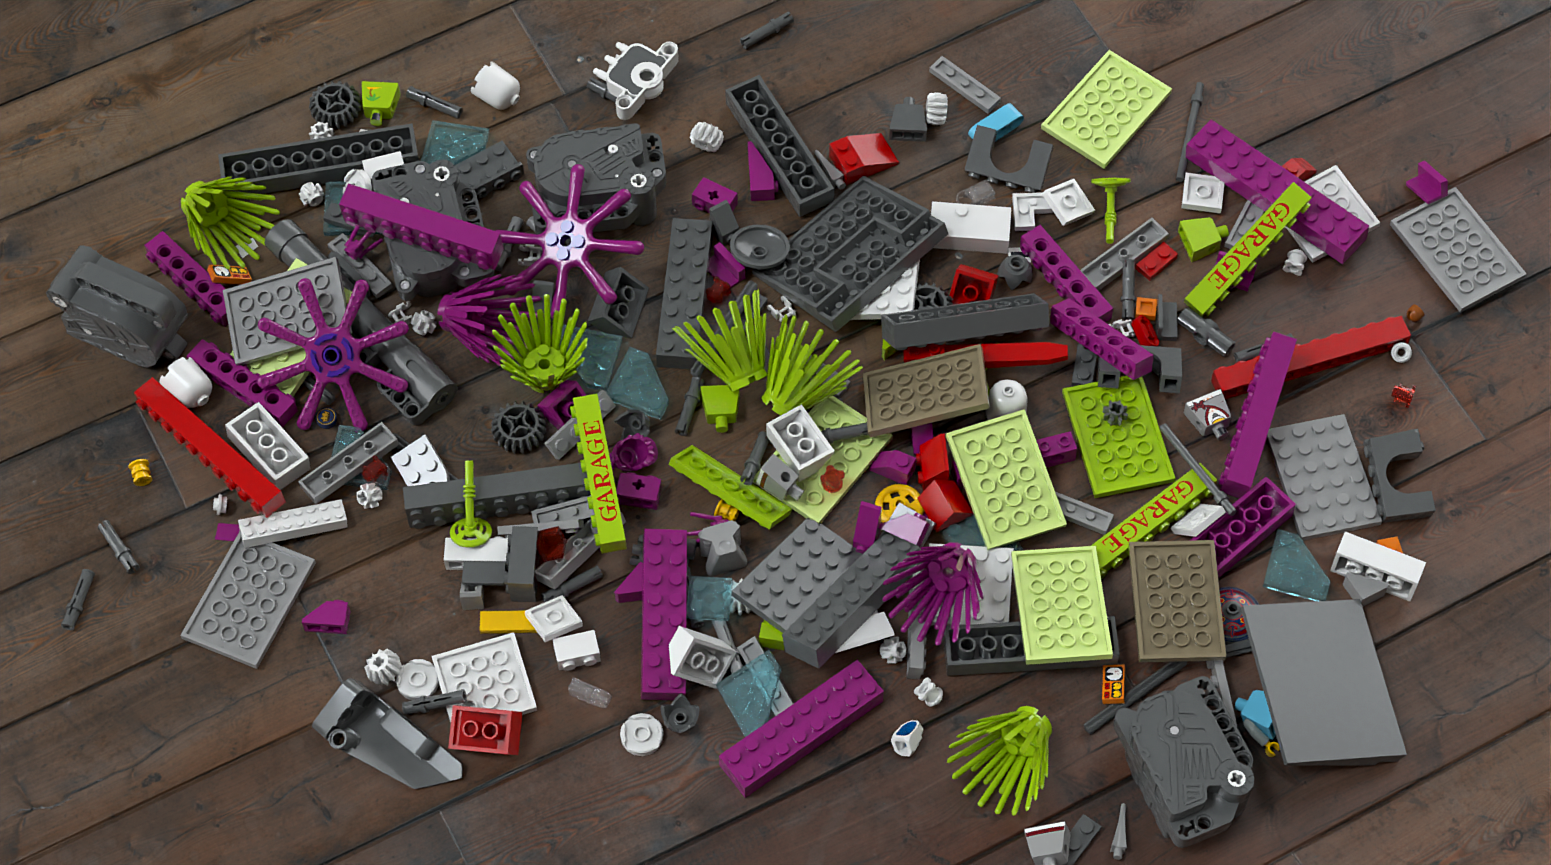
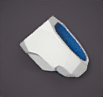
(907, 738)

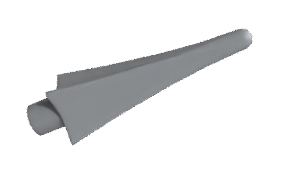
(834, 175)
(1119, 842)

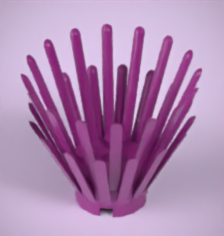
(467, 313)
(946, 575)

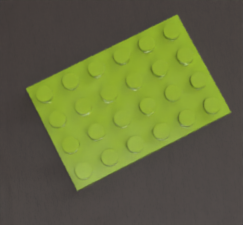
(1116, 455)

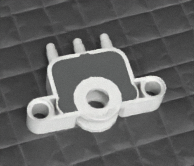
(634, 66)

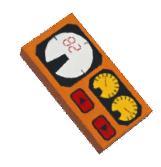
(234, 275)
(1113, 684)

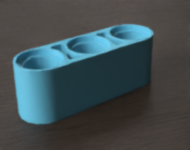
(1003, 120)

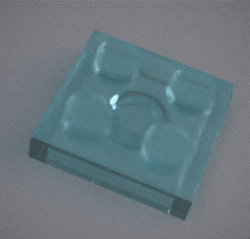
(709, 598)

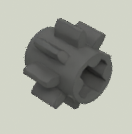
(1115, 413)

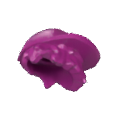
(634, 453)

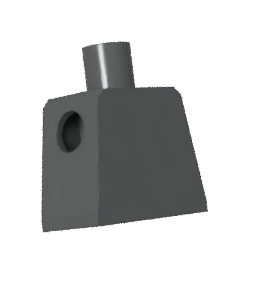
(908, 122)

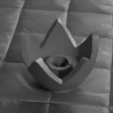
(1015, 275)
(628, 421)
(679, 707)

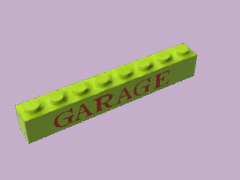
(1247, 250)
(599, 474)
(1151, 519)

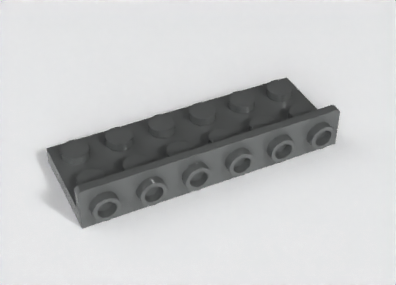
(489, 170)

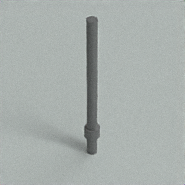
(1196, 101)
(1219, 496)

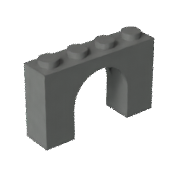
(1029, 177)
(1166, 364)
(1391, 503)

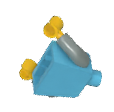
(1258, 720)

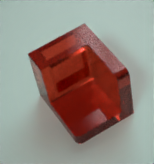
(551, 544)

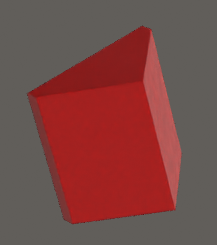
(944, 504)

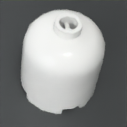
(496, 87)
(187, 383)
(1006, 398)

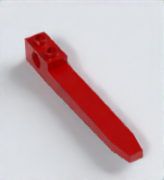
(1000, 354)

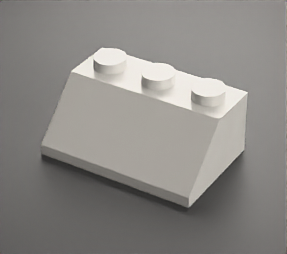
(799, 442)
(874, 629)
(699, 657)

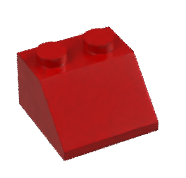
(972, 285)
(932, 461)

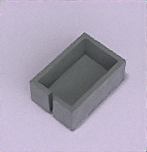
(522, 562)

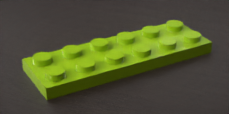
(727, 485)

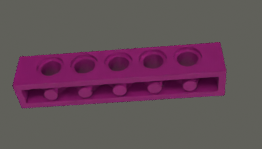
(1039, 239)
(163, 246)
(1101, 339)
(246, 392)
(1054, 451)

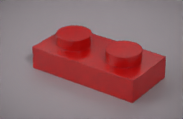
(1156, 261)

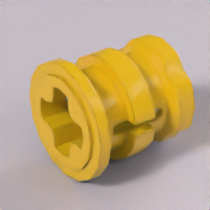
(140, 472)
(727, 511)

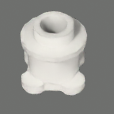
(1295, 262)
(928, 692)

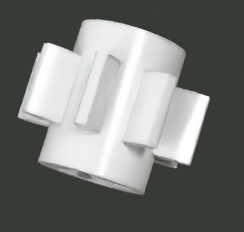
(320, 130)
(311, 194)
(423, 322)
(369, 495)
(893, 650)

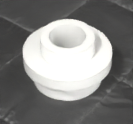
(1401, 359)
(220, 504)

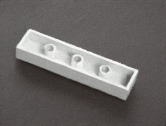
(292, 523)

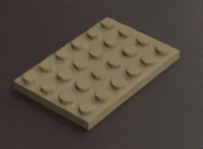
(925, 390)
(1176, 601)

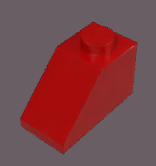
(1300, 168)

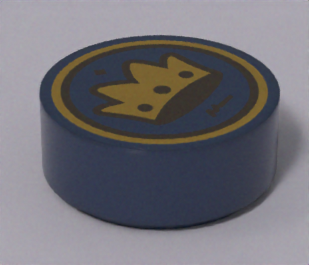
(326, 418)

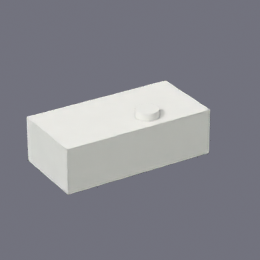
(974, 227)
(267, 446)
(1378, 563)

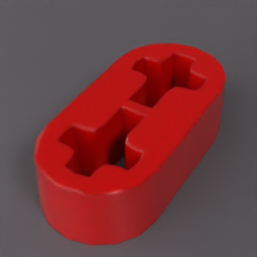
(1144, 331)

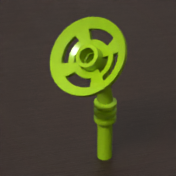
(1110, 216)
(469, 524)

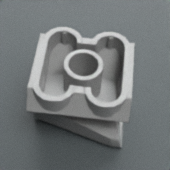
(722, 547)

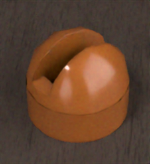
(1415, 313)

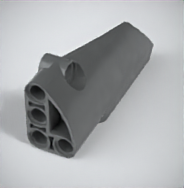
(384, 738)

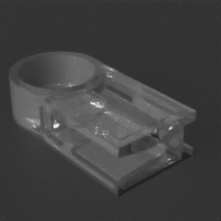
(979, 193)
(589, 693)

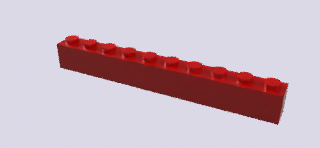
(1319, 354)
(209, 447)

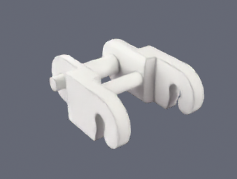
(532, 249)
(399, 310)
(777, 314)
(1121, 324)

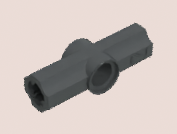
(1206, 332)

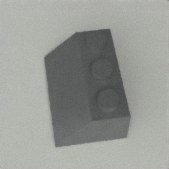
(622, 315)

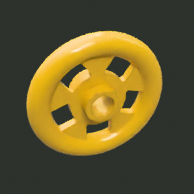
(904, 491)

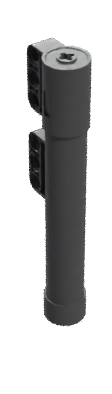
(428, 385)

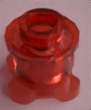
(718, 290)
(1403, 394)
(374, 470)
(832, 479)

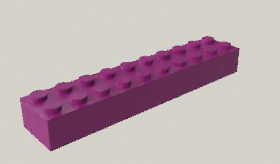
(1264, 181)

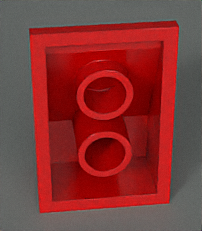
(861, 156)
(485, 730)

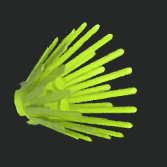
(210, 208)
(543, 361)
(742, 362)
(788, 376)
(1021, 738)

